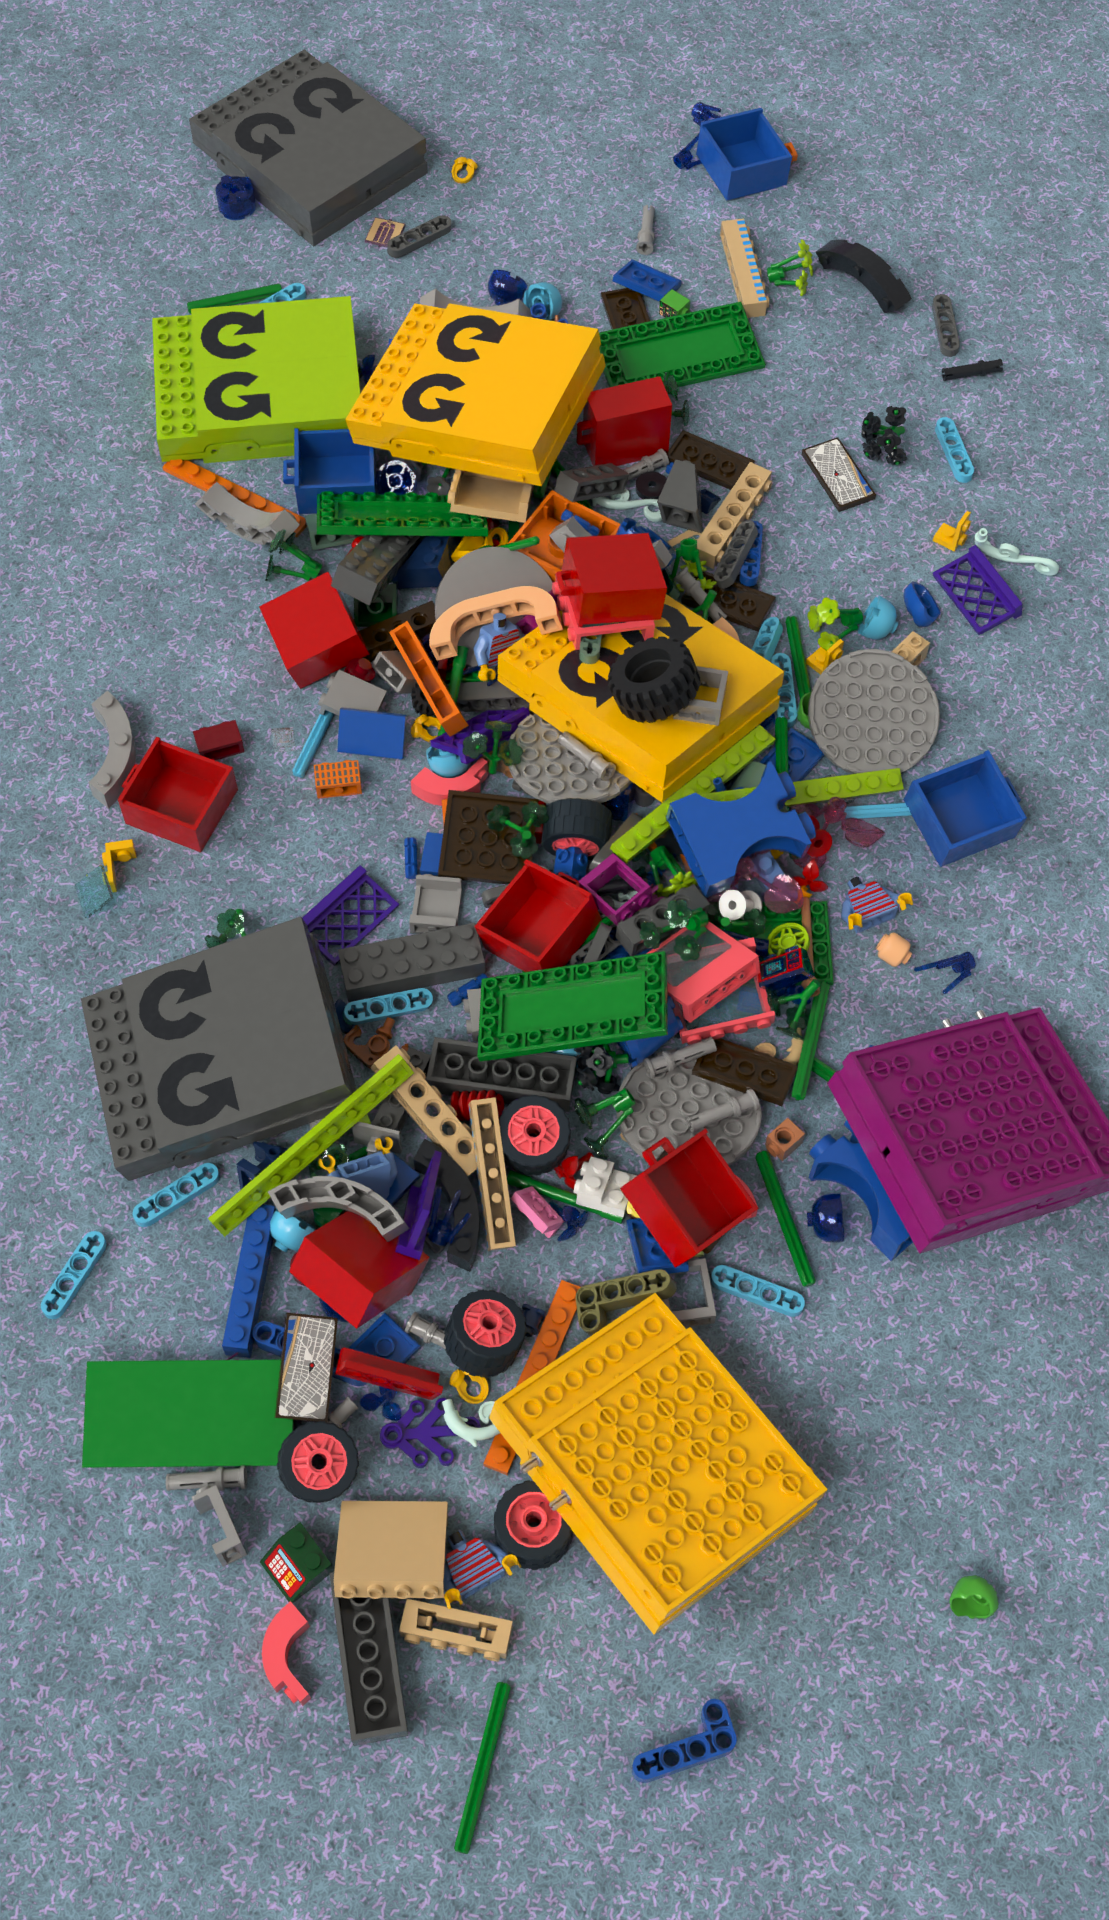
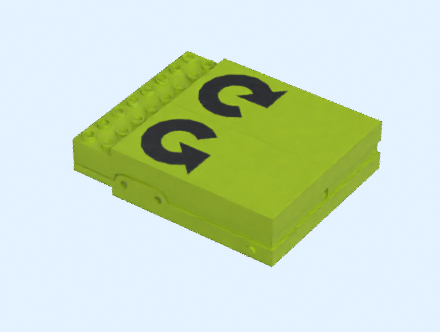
(249, 375)

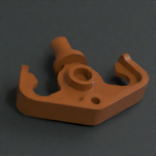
(376, 1045)

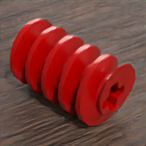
(461, 1101)

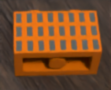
(337, 779)

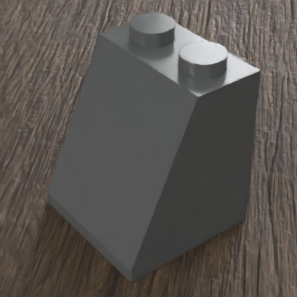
(681, 498)

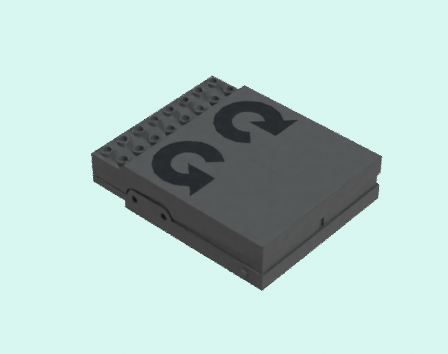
(311, 145)
(217, 1050)

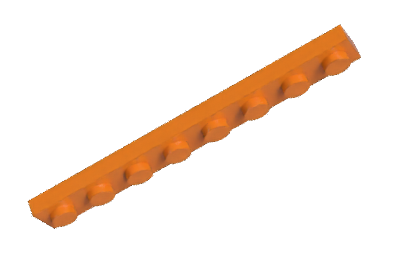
(205, 479)
(544, 1351)

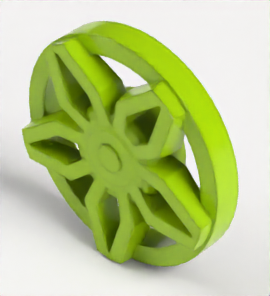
(788, 939)

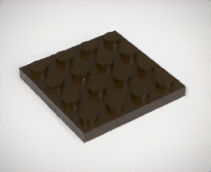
(473, 849)

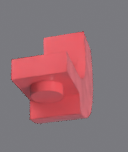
(434, 788)
(278, 1639)

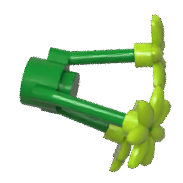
(778, 272)
(690, 554)
(663, 859)

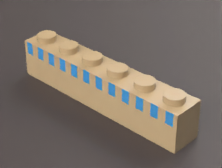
(743, 267)
(491, 1174)

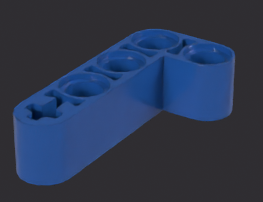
(682, 1747)

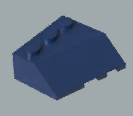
(428, 562)

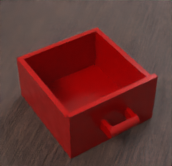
(626, 422)
(612, 579)
(313, 630)
(177, 794)
(538, 919)
(688, 1197)
(355, 1268)

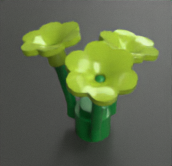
(828, 612)

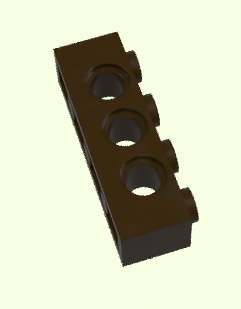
(379, 639)

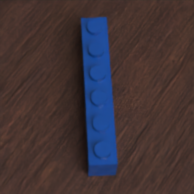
(249, 1283)

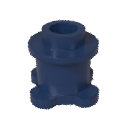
(533, 1319)

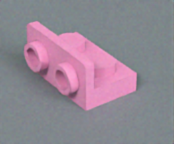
(537, 1210)

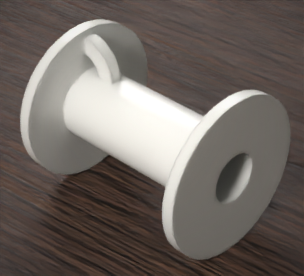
(735, 904)

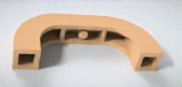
(480, 611)

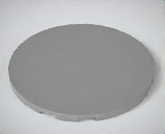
(484, 573)
(873, 712)
(554, 772)
(674, 1096)

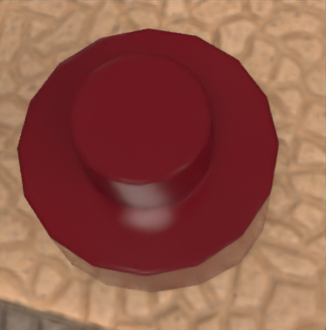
(361, 669)

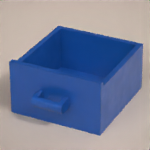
(743, 154)
(328, 463)
(965, 808)

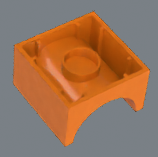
(545, 520)

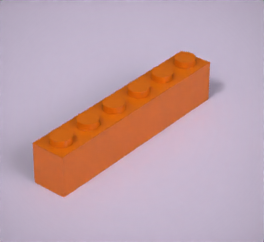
(428, 679)

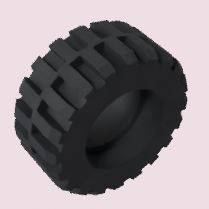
(654, 679)

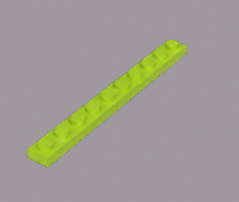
(725, 767)
(825, 788)
(311, 1145)

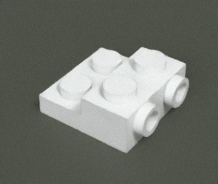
(602, 1187)

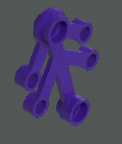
(423, 1433)

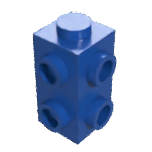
(571, 862)

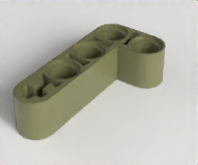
(626, 1298)

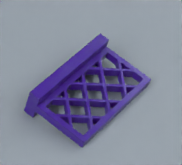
(990, 578)
(477, 724)
(335, 899)
(418, 1212)

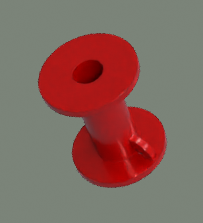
(821, 843)

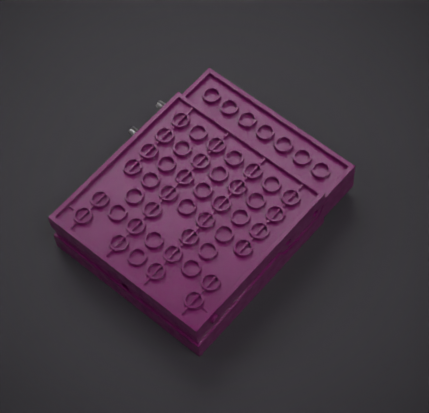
(975, 1125)

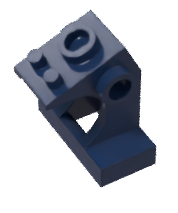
(265, 1155)

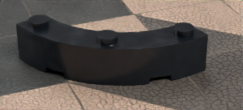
(866, 268)
(450, 1179)

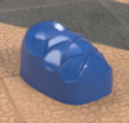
(920, 604)

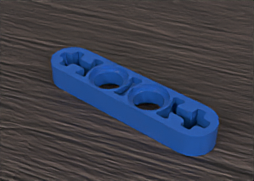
(754, 553)

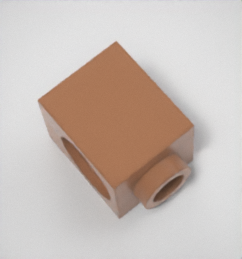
(788, 1131)

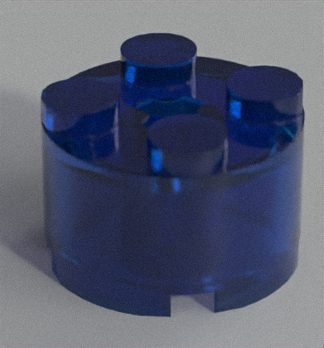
(235, 197)

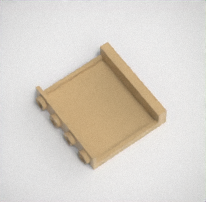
(489, 496)
(391, 1549)

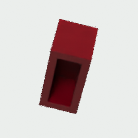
(219, 740)

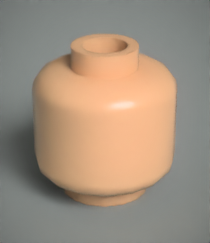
(894, 949)

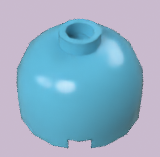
(545, 294)
(879, 619)
(445, 763)
(289, 1232)

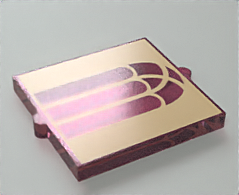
(383, 230)

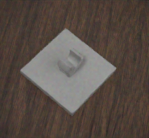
(367, 1134)

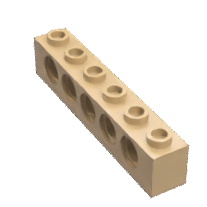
(733, 511)
(432, 1125)

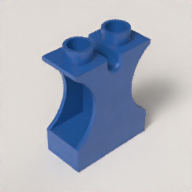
(722, 833)
(848, 1165)

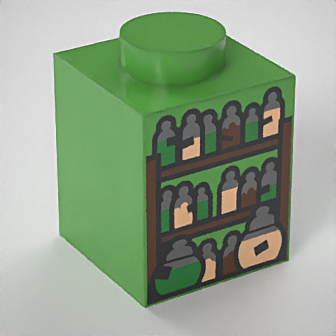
(674, 304)

